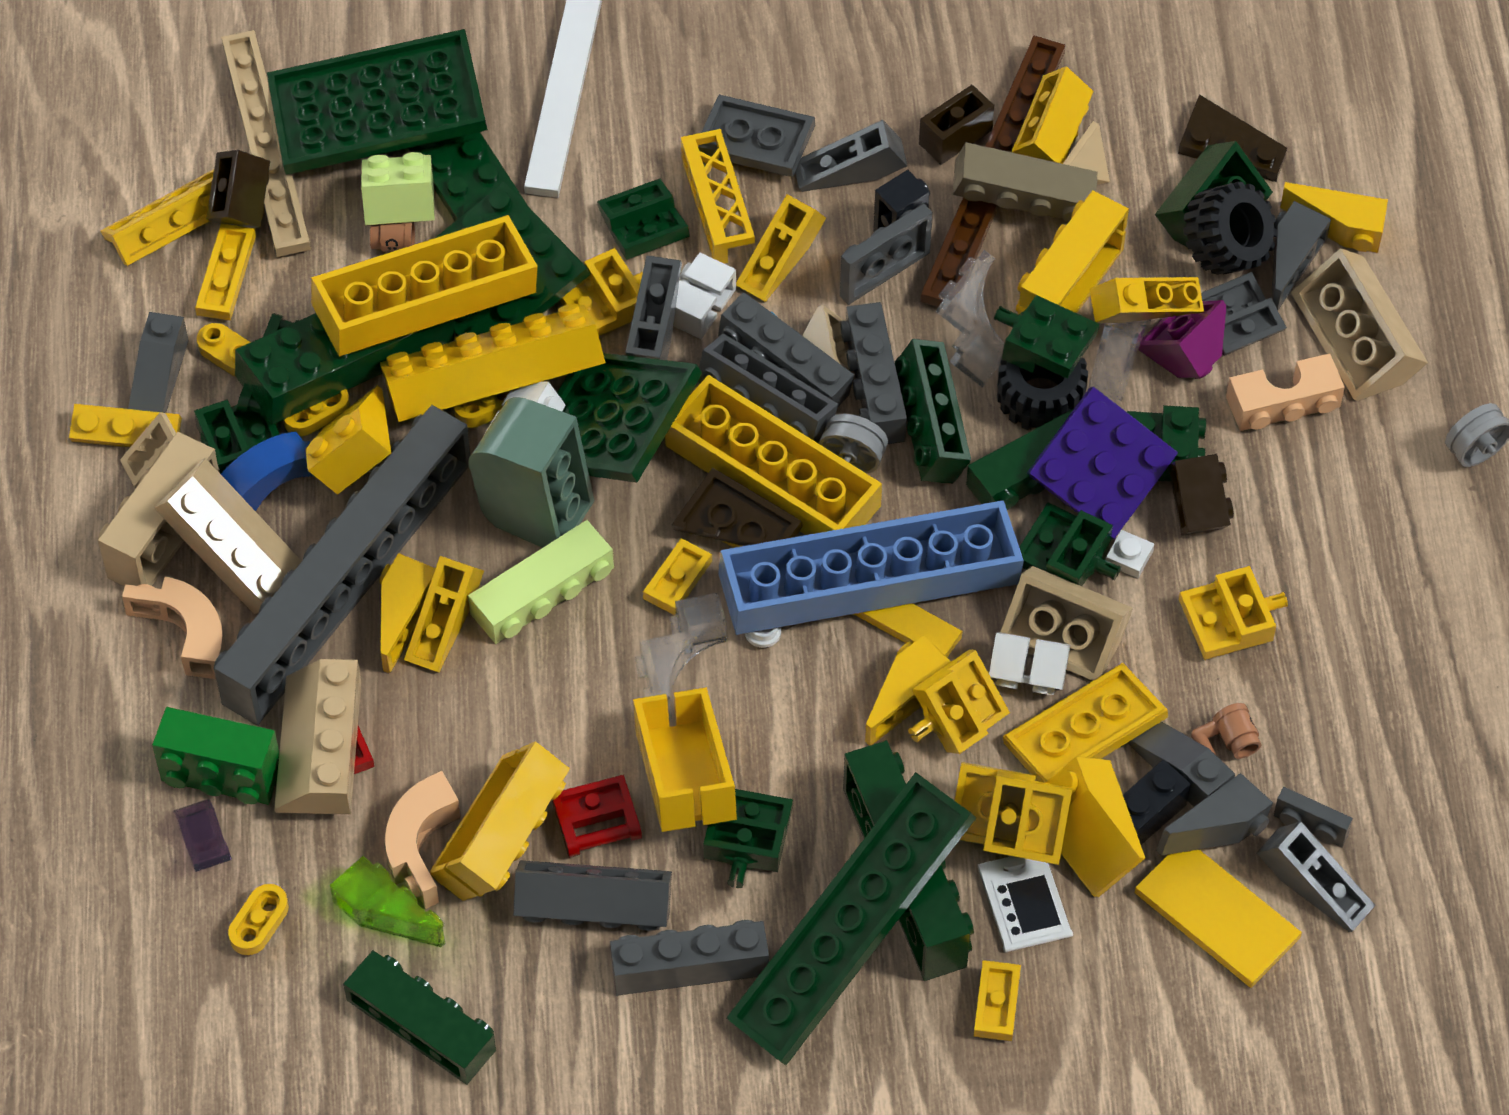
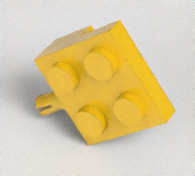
(607, 292)
(1230, 613)
(959, 704)

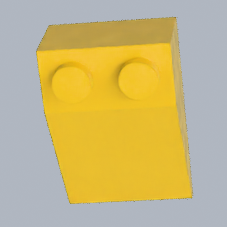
(351, 443)
(1099, 829)

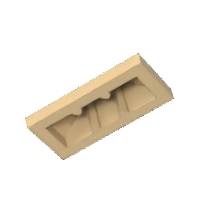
(1090, 154)
(826, 334)
(147, 447)

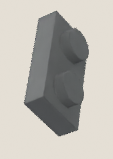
(1322, 821)

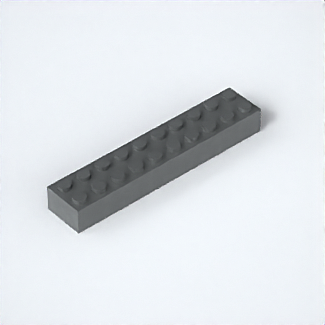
(342, 564)

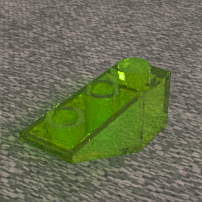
(380, 905)

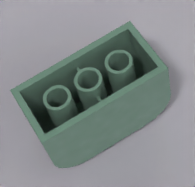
(532, 472)

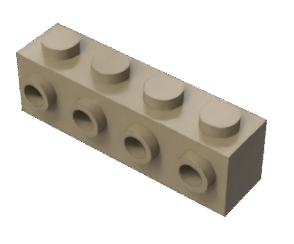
(1021, 181)

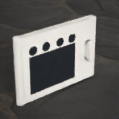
(1024, 902)

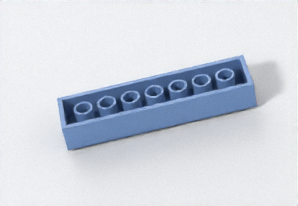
(870, 567)

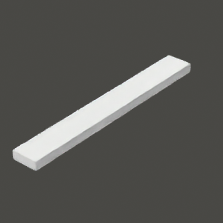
(562, 98)

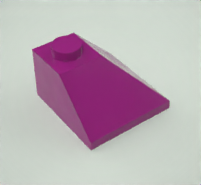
(1188, 342)

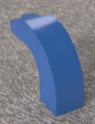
(267, 467)

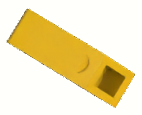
(1145, 298)

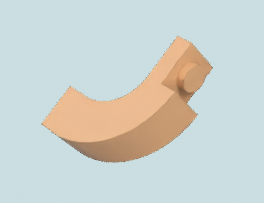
(190, 611)
(412, 820)

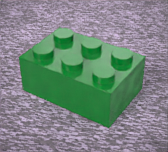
(216, 756)

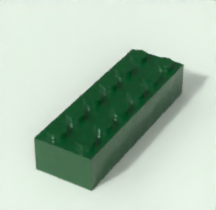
(301, 367)
(933, 921)

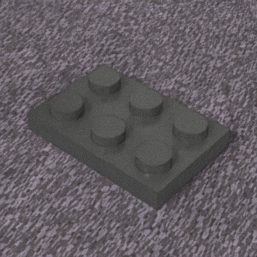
(759, 134)
(885, 253)

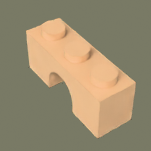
(1259, 403)

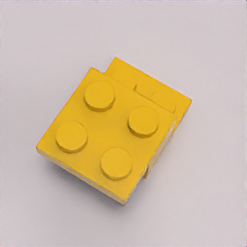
(1014, 812)

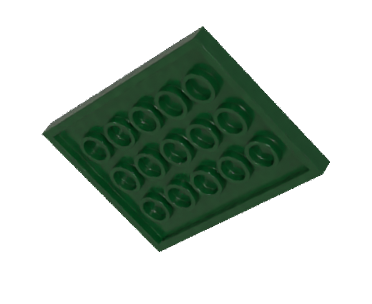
(376, 101)

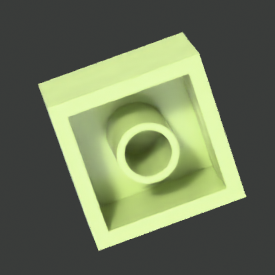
(397, 189)

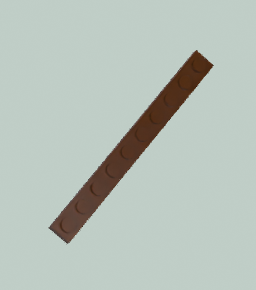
(975, 217)

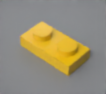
(677, 575)
(997, 1000)

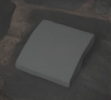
(1248, 312)

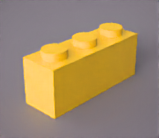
(1054, 116)

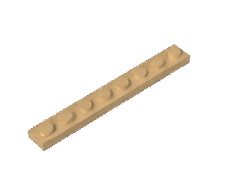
(259, 123)

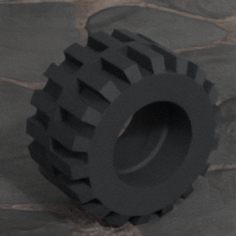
(1250, 225)
(1036, 405)

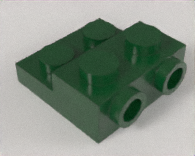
(1178, 428)

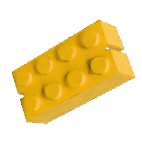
(1078, 256)
(685, 761)
(500, 822)

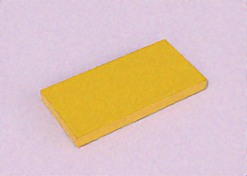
(1086, 723)
(1218, 914)

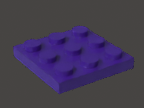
(1102, 461)

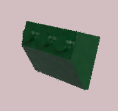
(1215, 167)

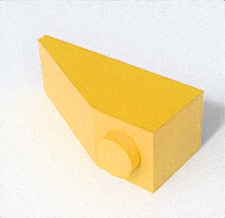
(1355, 218)
(780, 247)
(402, 598)
(442, 613)
(896, 699)

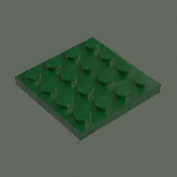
(557, 265)
(626, 410)

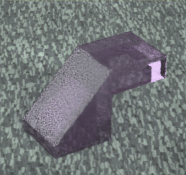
(202, 835)

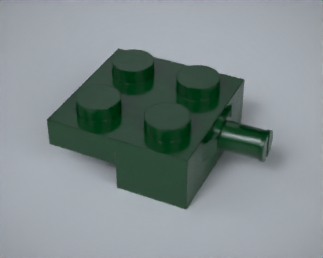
(1046, 337)
(231, 431)
(1068, 545)
(753, 838)

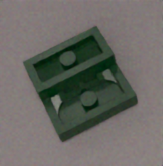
(643, 218)

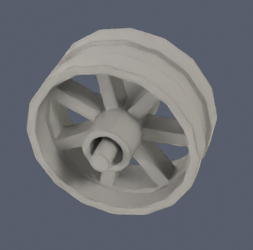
(1478, 435)
(855, 441)

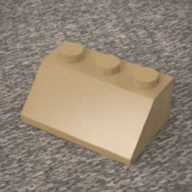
(1068, 614)

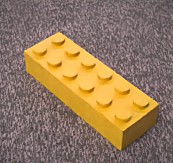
(423, 285)
(492, 361)
(772, 459)

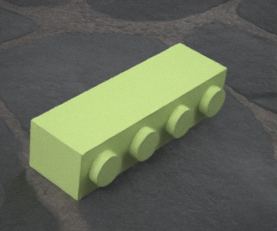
(541, 582)

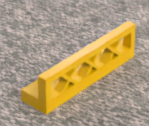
(705, 199)
(161, 220)

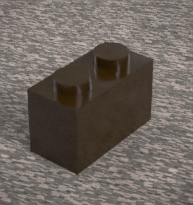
(955, 122)
(238, 189)
(1200, 494)

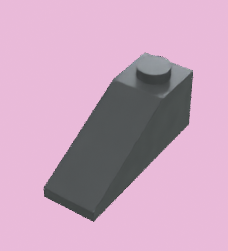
(853, 159)
(1298, 241)
(655, 309)
(158, 362)
(1187, 757)
(1219, 819)
(1315, 875)

